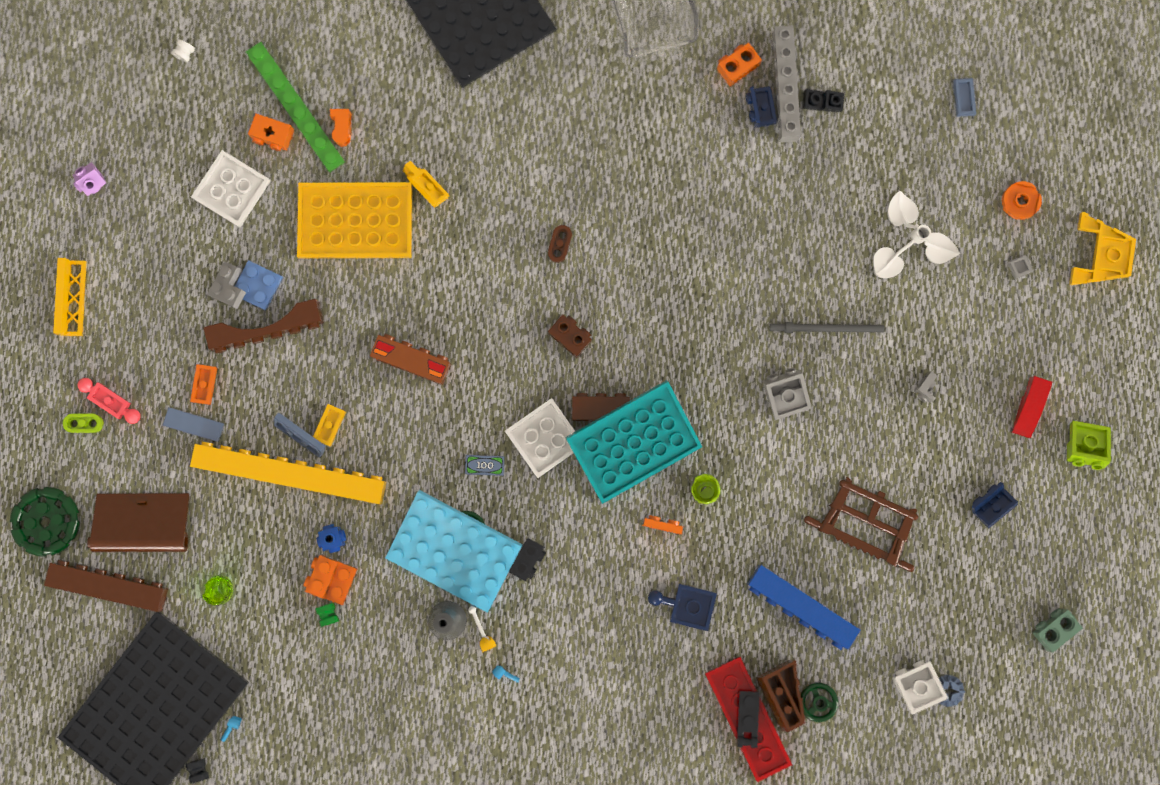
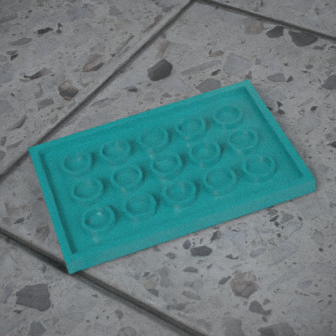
(634, 441)

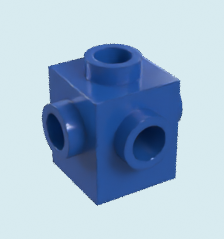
(338, 538)

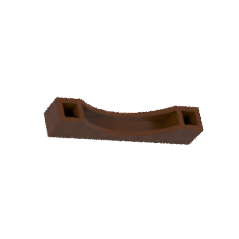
(301, 316)

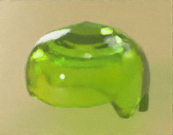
(212, 594)

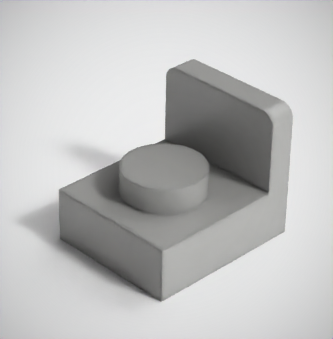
(926, 383)

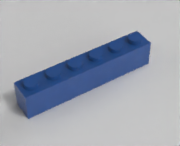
(803, 607)

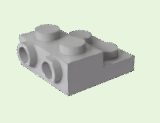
(787, 393)

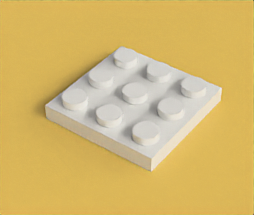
(230, 188)
(542, 437)

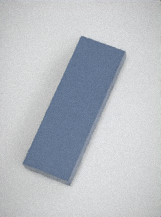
(193, 424)
(299, 435)

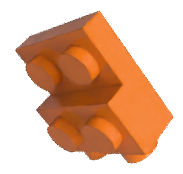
(330, 579)

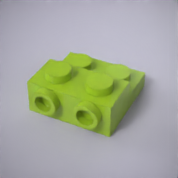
(1089, 445)

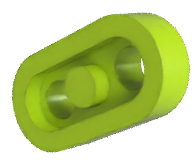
(83, 423)

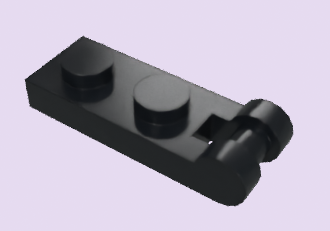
(748, 718)

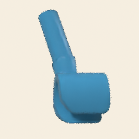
(499, 671)
(234, 722)

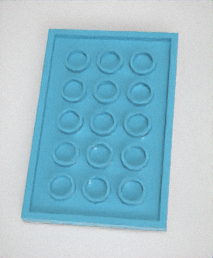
(453, 551)

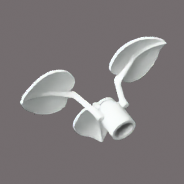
(938, 249)

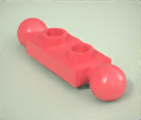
(108, 400)

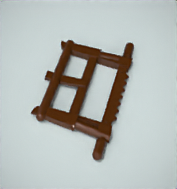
(838, 506)

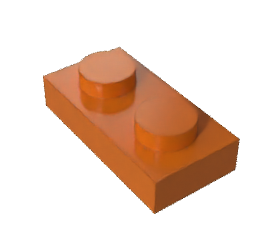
(203, 384)

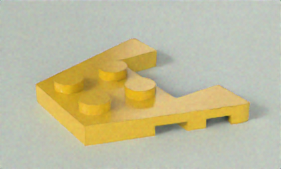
(1112, 253)

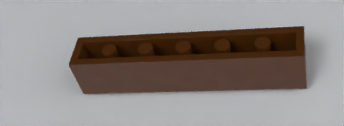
(106, 586)

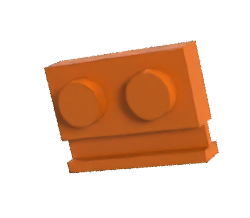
(671, 526)

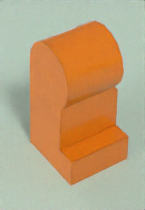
(342, 131)

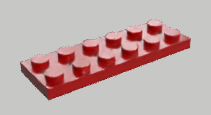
(770, 754)

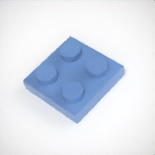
(258, 284)

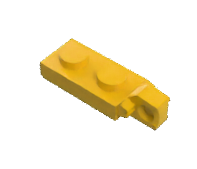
(425, 184)

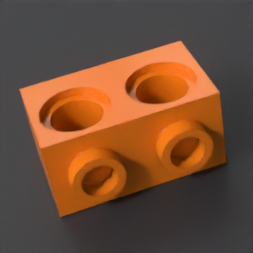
(741, 67)

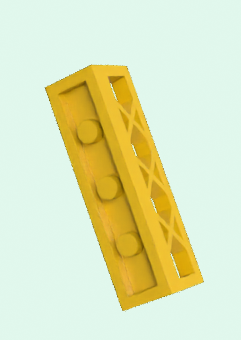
(63, 294)

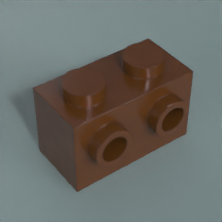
(570, 336)

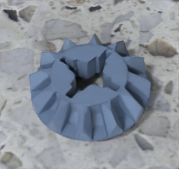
(955, 684)

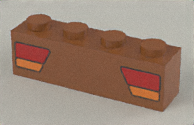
(409, 359)

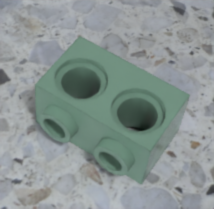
(1059, 634)

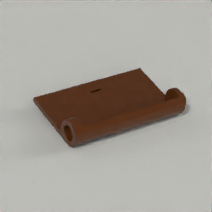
(140, 523)

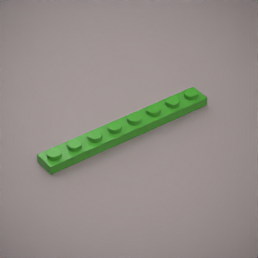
(295, 107)

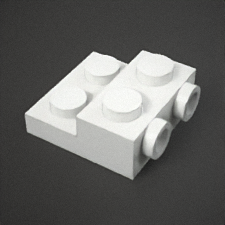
(919, 686)

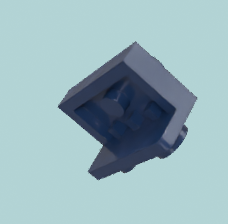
(761, 106)
(993, 505)

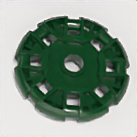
(33, 518)

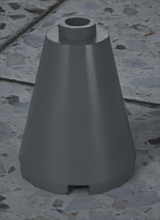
(454, 616)

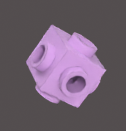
(88, 179)

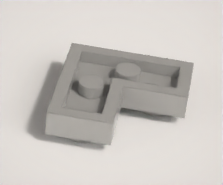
(223, 286)

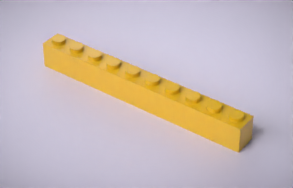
(288, 474)

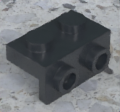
(527, 558)

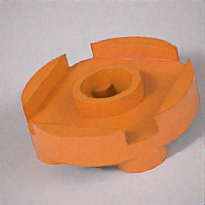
(1030, 195)

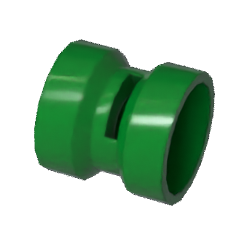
(327, 614)

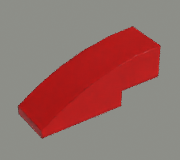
(1031, 406)

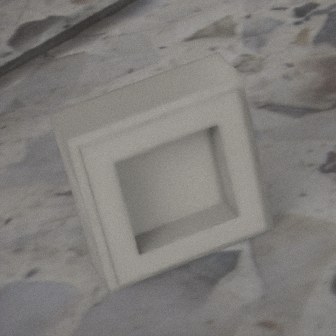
(1020, 267)

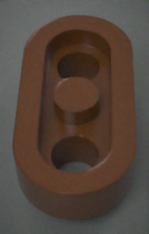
(559, 244)

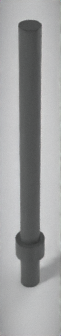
(789, 327)

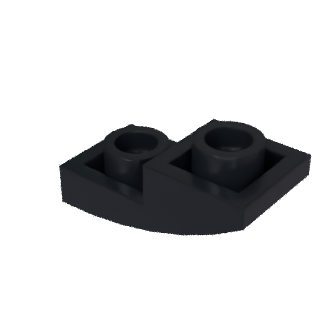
(823, 101)

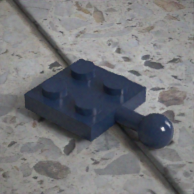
(691, 606)

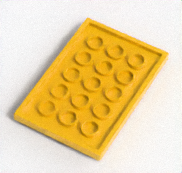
(354, 220)

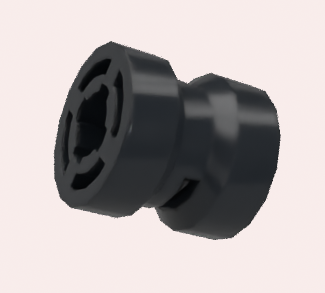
(195, 766)

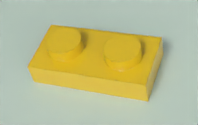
(329, 425)

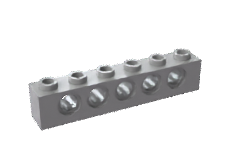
(786, 84)

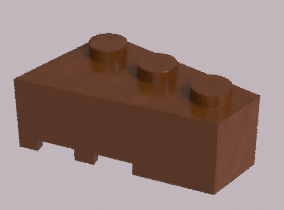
(783, 695)

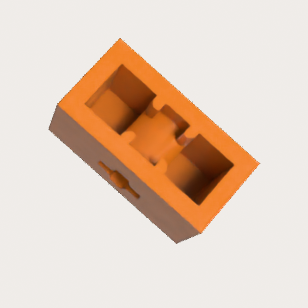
(263, 125)

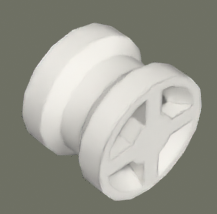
(182, 50)

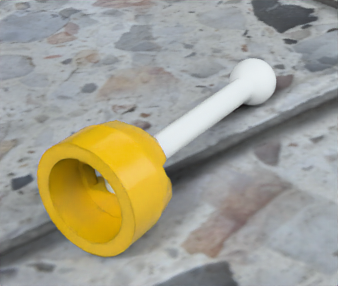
(486, 642)

